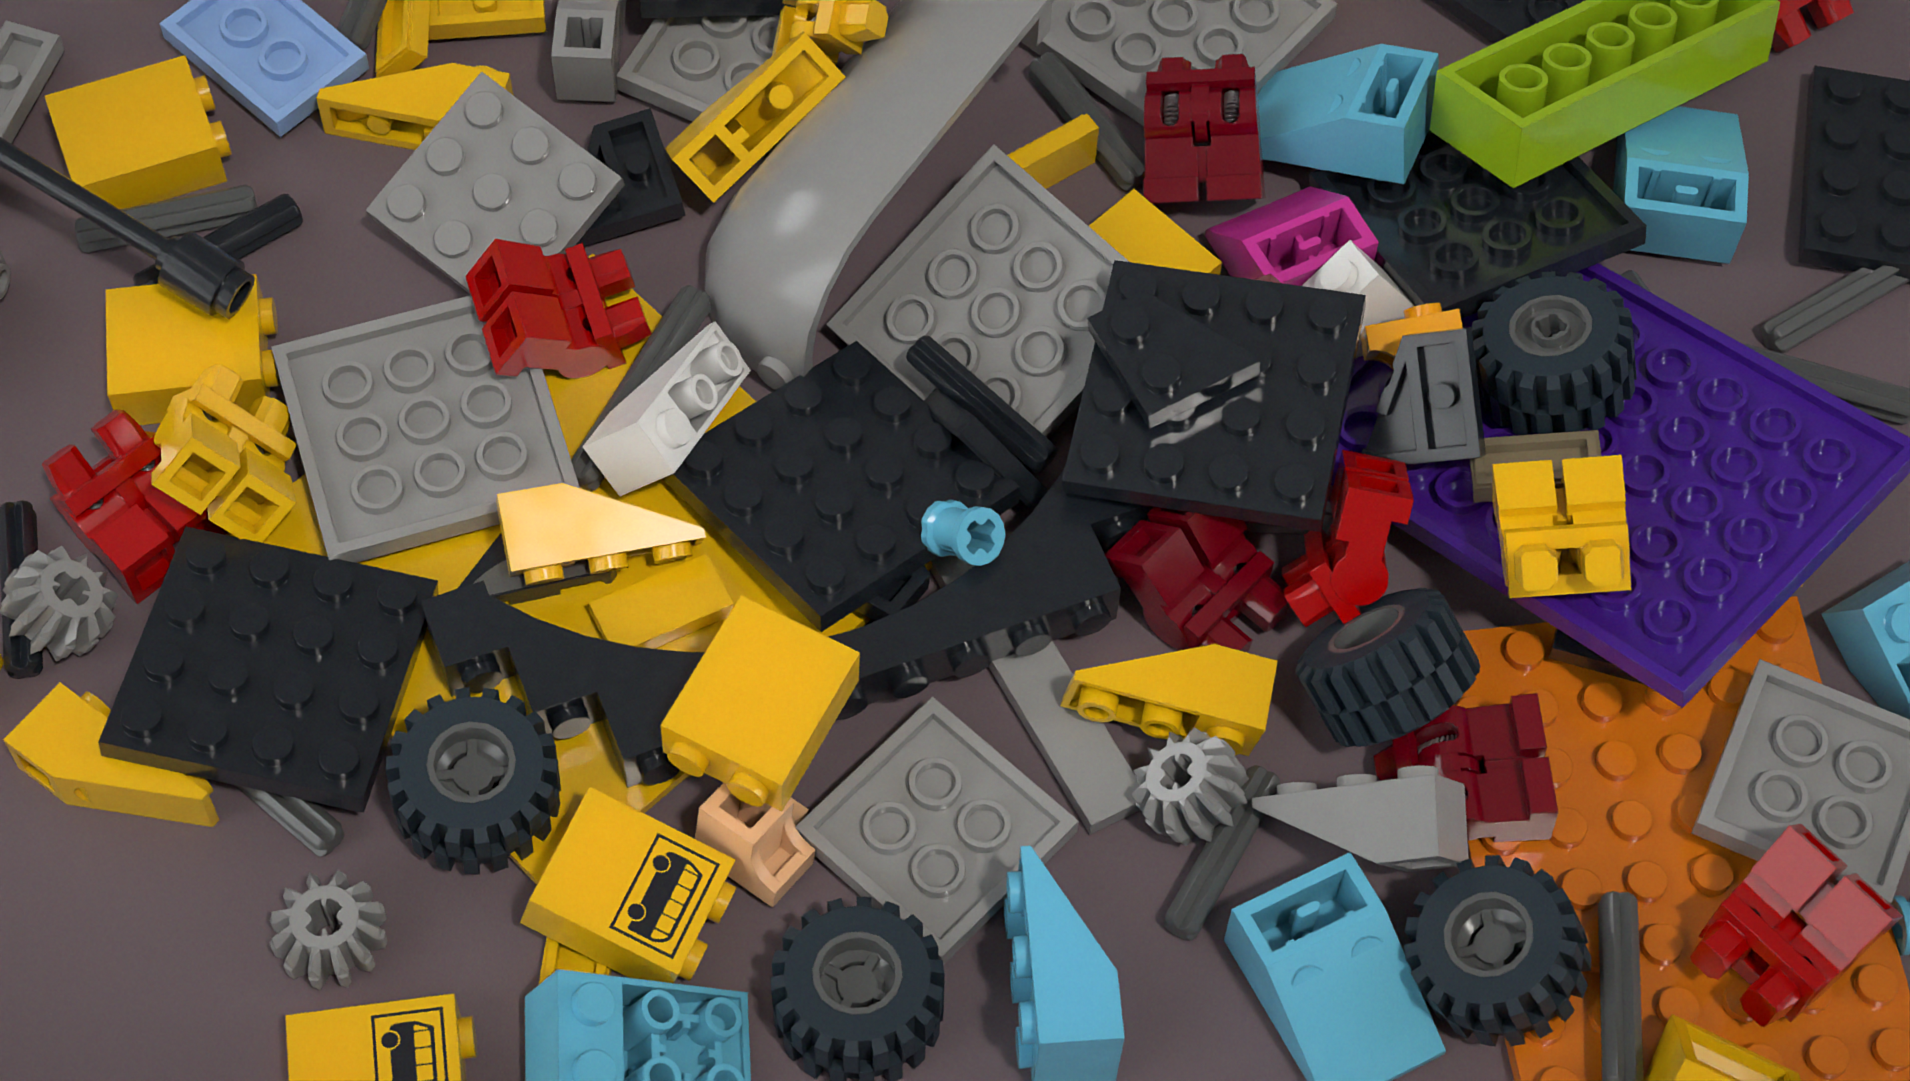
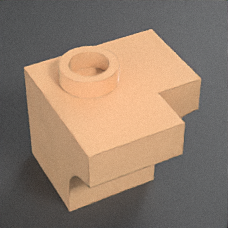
(761, 839)

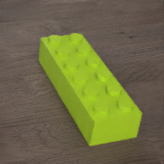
(1592, 77)

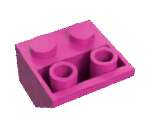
(1290, 236)

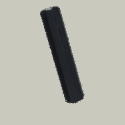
(245, 232)
(977, 398)
(17, 541)

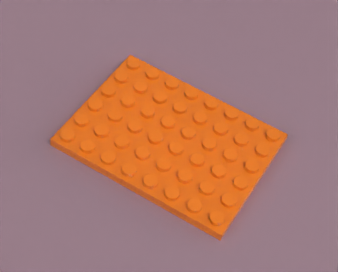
(1627, 799)

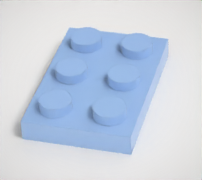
(266, 54)

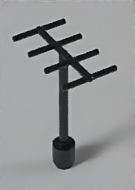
(187, 264)

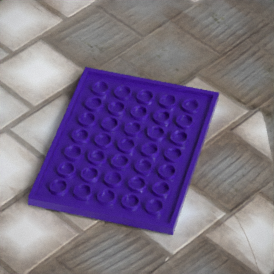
(1730, 494)

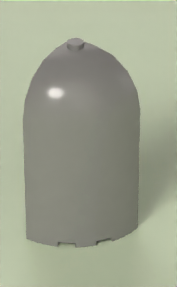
(843, 164)

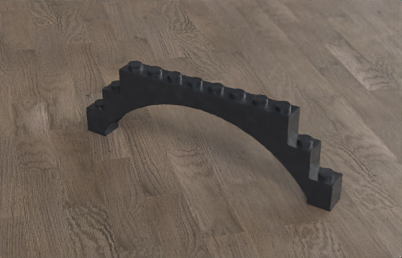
(1036, 590)

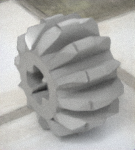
(58, 603)
(1190, 786)
(334, 953)

